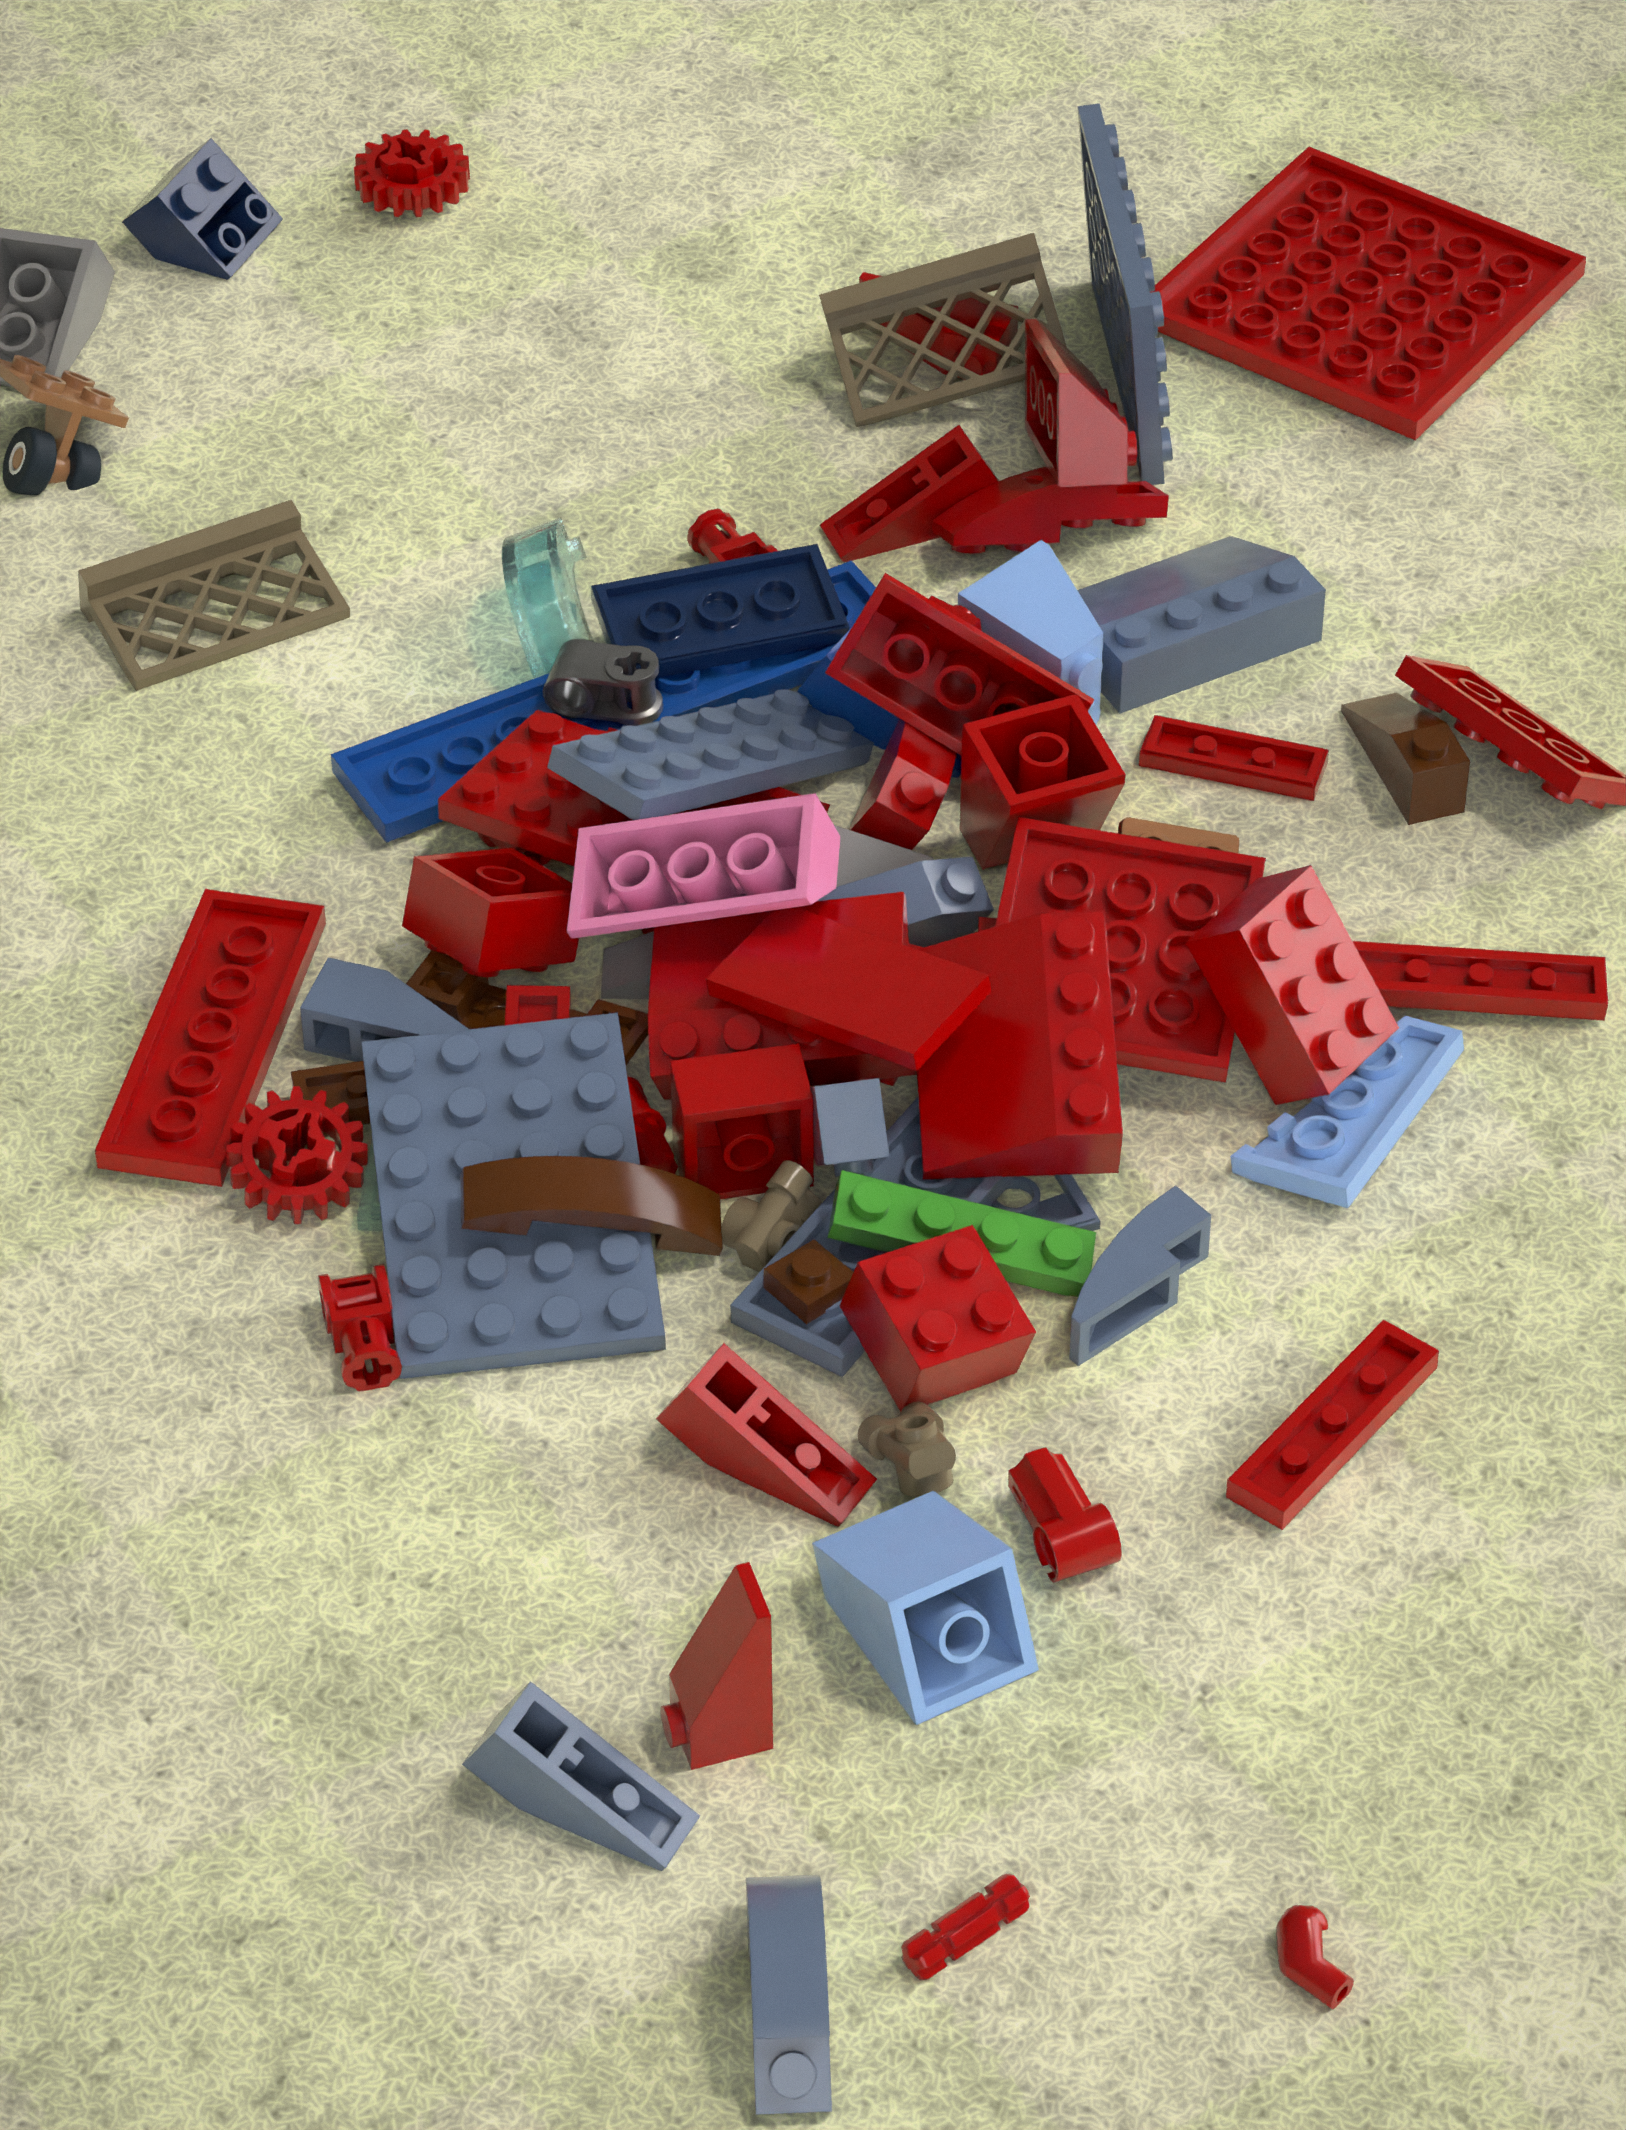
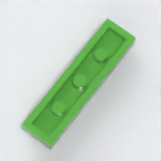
(1023, 1246)

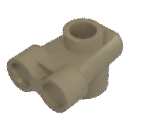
(765, 1226)
(914, 1445)

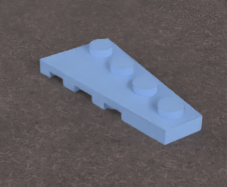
(1345, 1136)

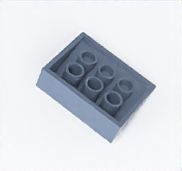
(1201, 618)

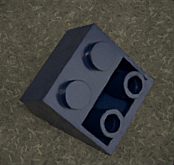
(203, 215)

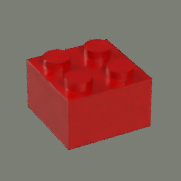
(490, 910)
(741, 1118)
(937, 1318)

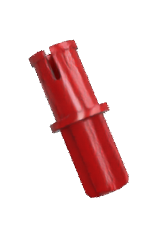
(650, 1131)

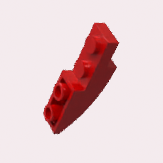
(1033, 508)

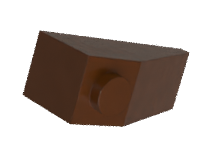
(1412, 755)

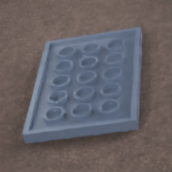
(1122, 292)
(492, 1296)

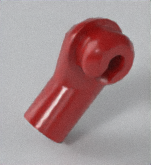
(1302, 1955)

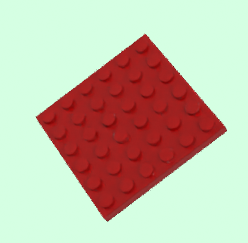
(1363, 291)

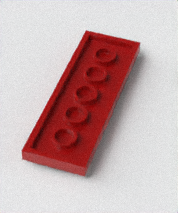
(211, 1037)

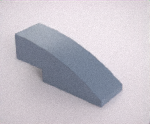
(1139, 1273)

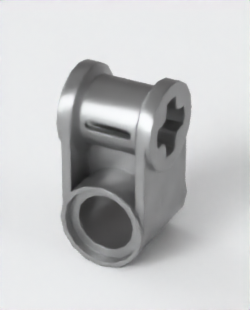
(599, 681)

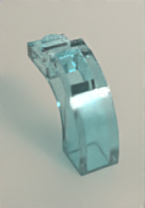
(544, 591)

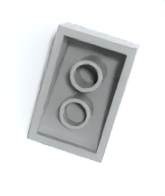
(50, 296)

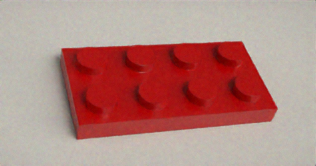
(1520, 734)

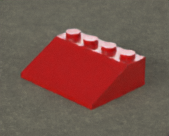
(692, 1024)
(1035, 1065)

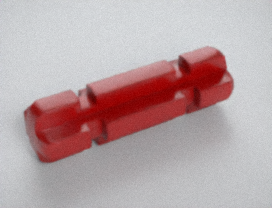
(965, 1926)

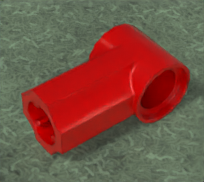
(1065, 1525)

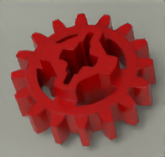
(411, 173)
(313, 1173)

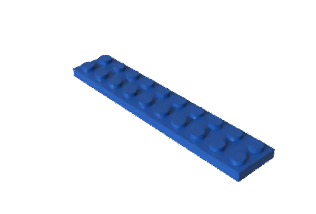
(408, 769)

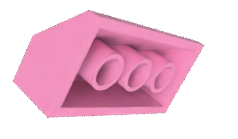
(702, 865)

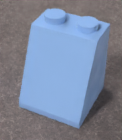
(1042, 617)
(929, 1603)

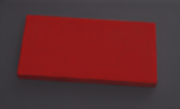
(849, 986)

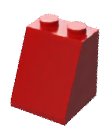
(1035, 766)

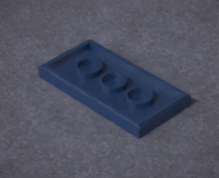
(724, 610)

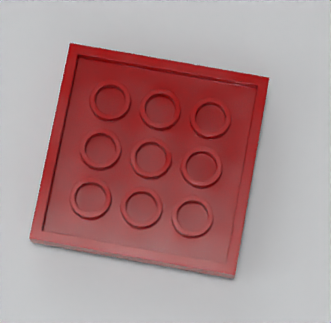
(1153, 904)

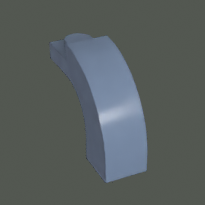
(789, 1994)

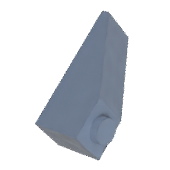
(940, 894)
(364, 1004)
(849, 1126)
(578, 1781)

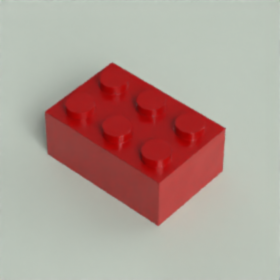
(1293, 985)

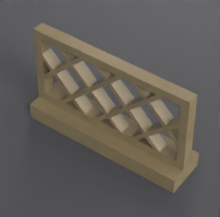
(919, 292)
(194, 566)

